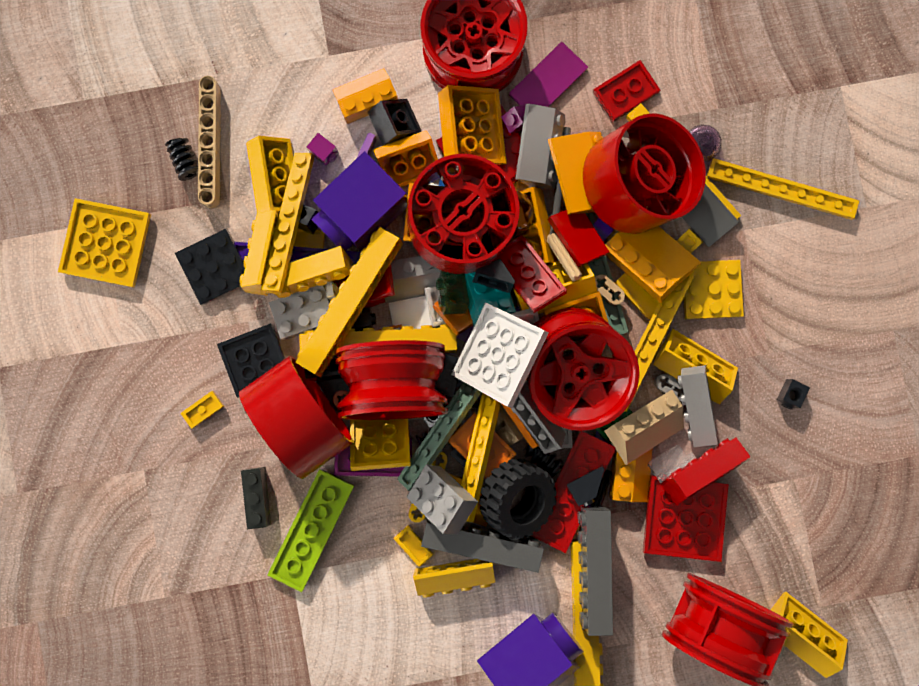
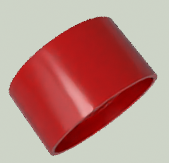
(655, 170)
(476, 198)
(295, 418)

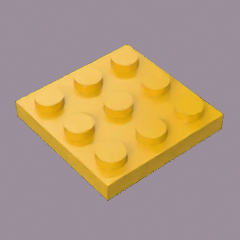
(715, 291)
(379, 444)

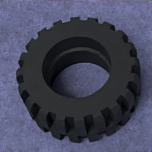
(532, 509)

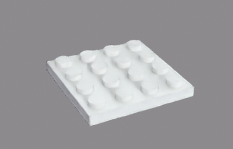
(499, 354)

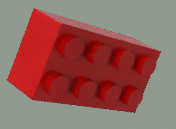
(705, 470)

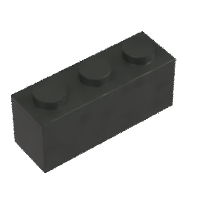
(256, 498)

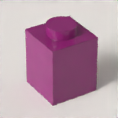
(514, 119)
(322, 149)

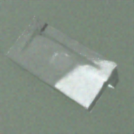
(669, 462)

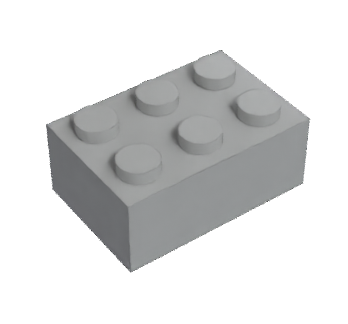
(299, 311)
(442, 499)

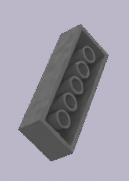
(486, 546)
(596, 570)

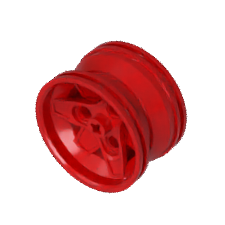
(391, 380)
(600, 402)

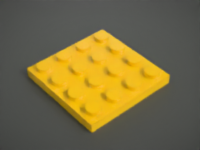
(104, 243)

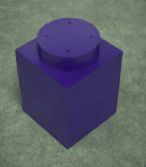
(358, 204)
(533, 654)

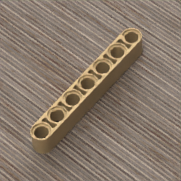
(206, 133)

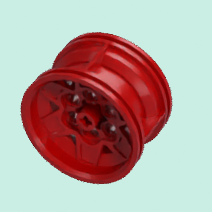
(473, 39)
(727, 631)

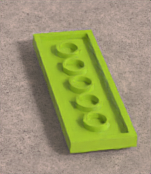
(310, 530)

